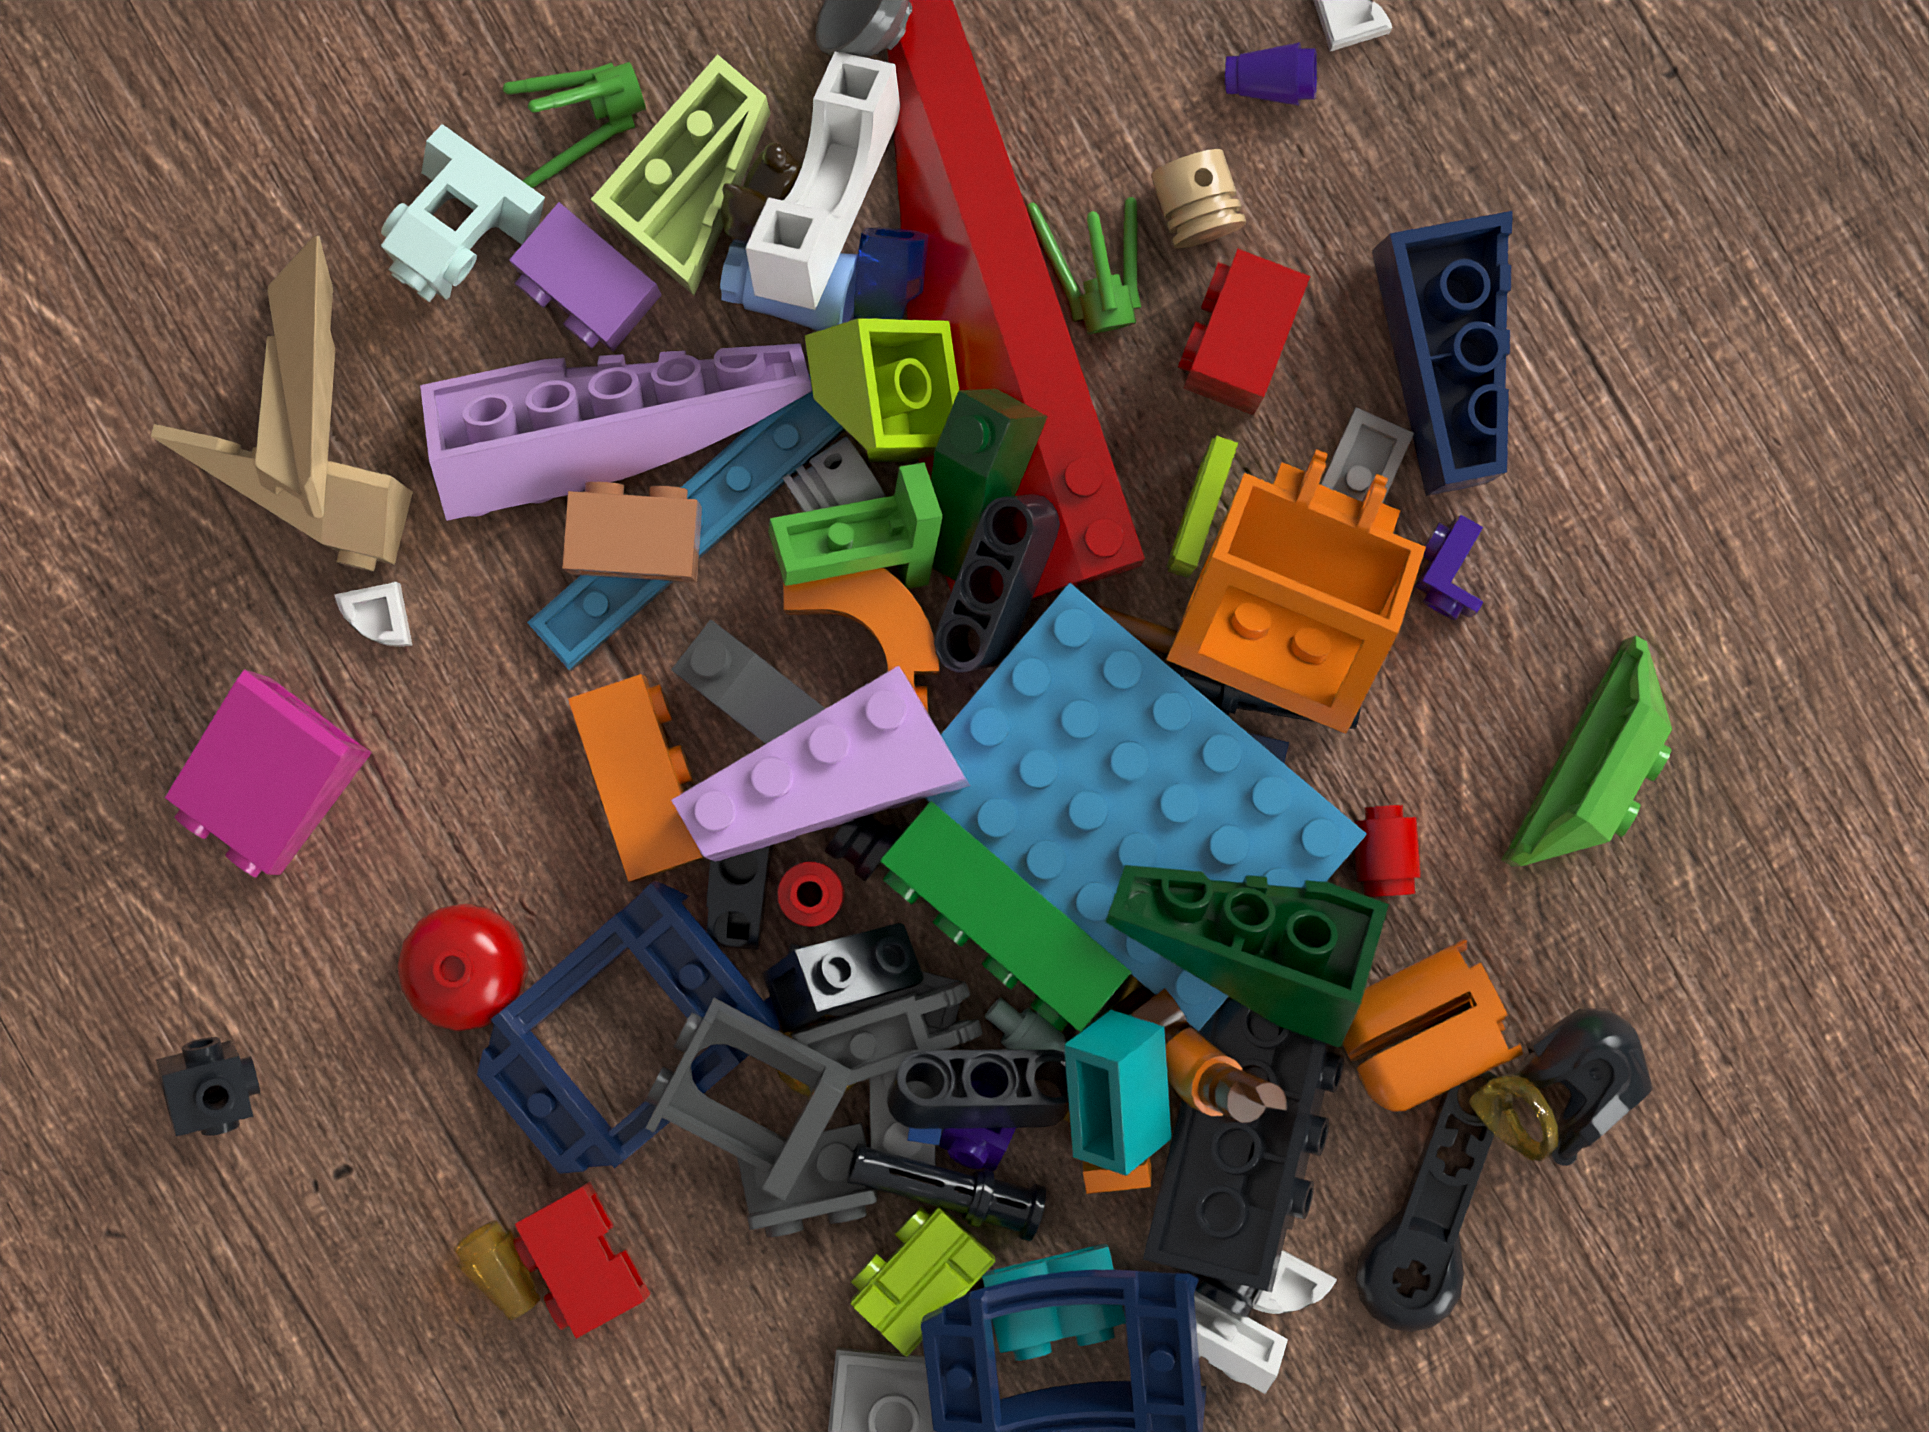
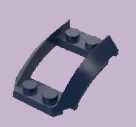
(540, 1091)
(1161, 1348)

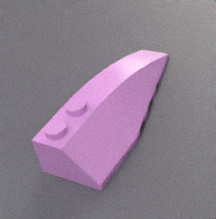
(552, 428)

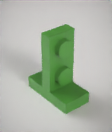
(863, 535)

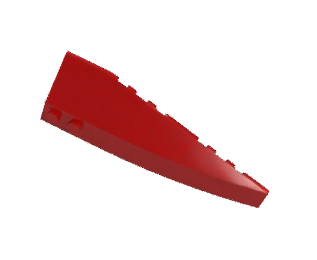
(999, 297)

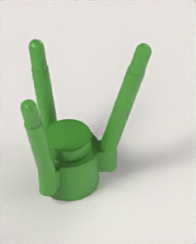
(610, 93)
(1105, 301)

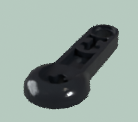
(1426, 1229)

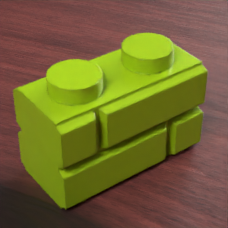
(924, 1273)

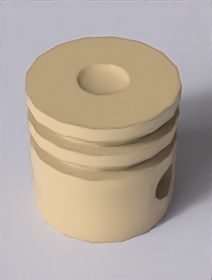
(1198, 198)

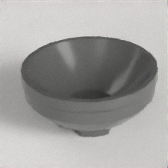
(861, 26)

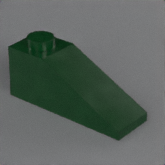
(975, 462)

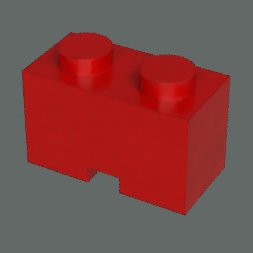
(577, 1262)

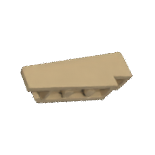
(298, 381)

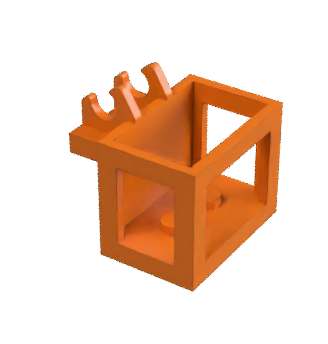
(1300, 594)

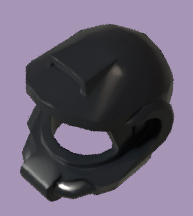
(1600, 1066)

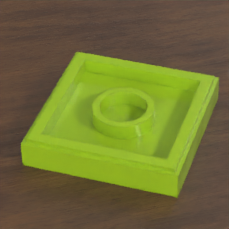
(1201, 506)

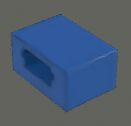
(927, 1136)

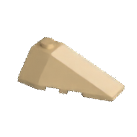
(361, 507)

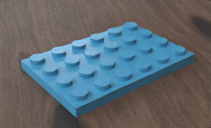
(1109, 760)

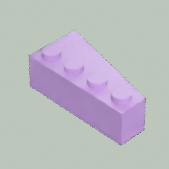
(835, 767)

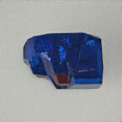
(888, 272)

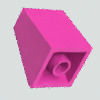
(264, 774)

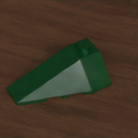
(1271, 947)

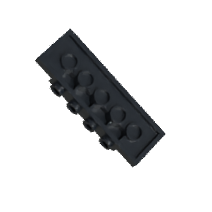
(1239, 1184)

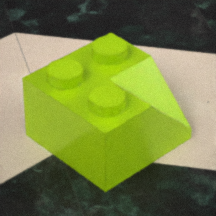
(886, 383)

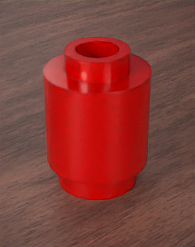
(1389, 853)
(832, 894)

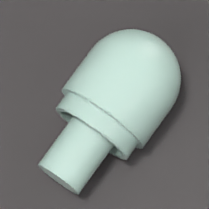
(1024, 1029)

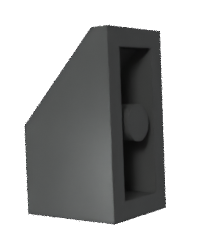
(744, 684)

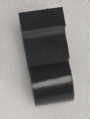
(738, 899)

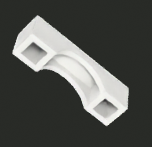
(804, 233)

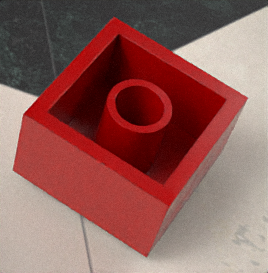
(1246, 333)

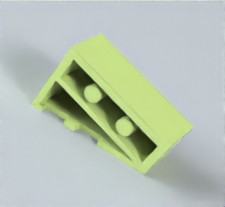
(672, 182)

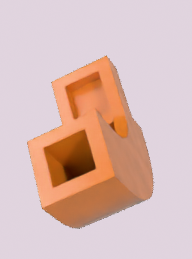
(883, 608)

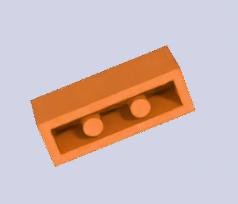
(637, 774)

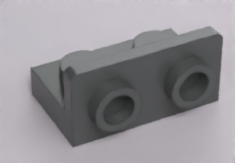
(817, 1191)

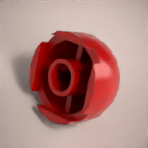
(462, 966)

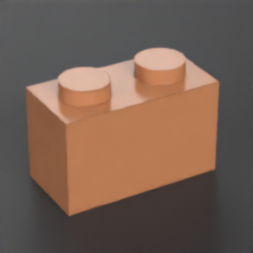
(632, 534)

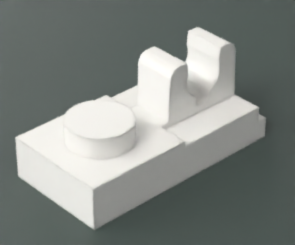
(1238, 1344)

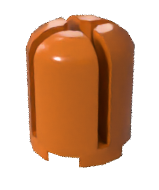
(1439, 1055)

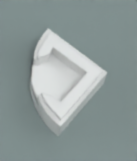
(1351, 21)
(377, 613)
(1294, 1288)

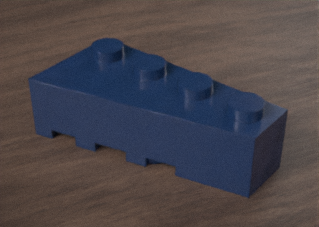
(1450, 343)

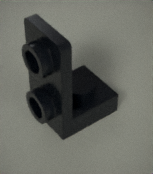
(840, 974)

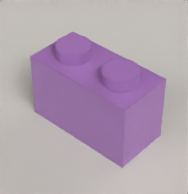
(584, 278)

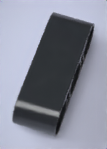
(972, 598)
(958, 1104)

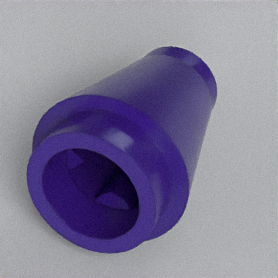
(1274, 74)

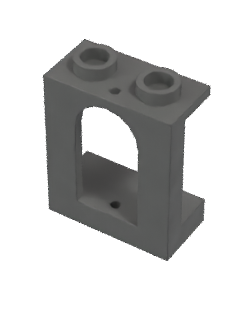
(687, 1107)

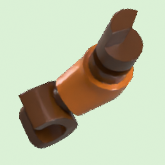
(1197, 1068)

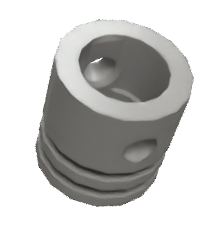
(834, 479)

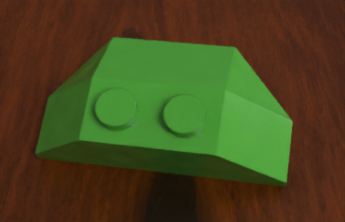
(1601, 764)

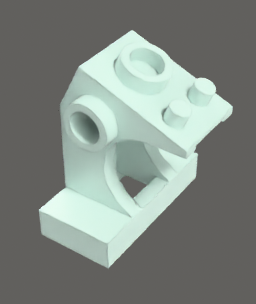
(430, 253)

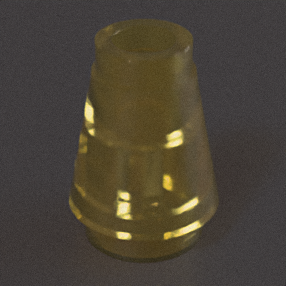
(496, 1269)

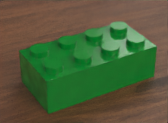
(1005, 917)

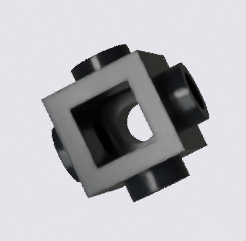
(207, 1087)

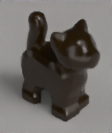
(770, 176)

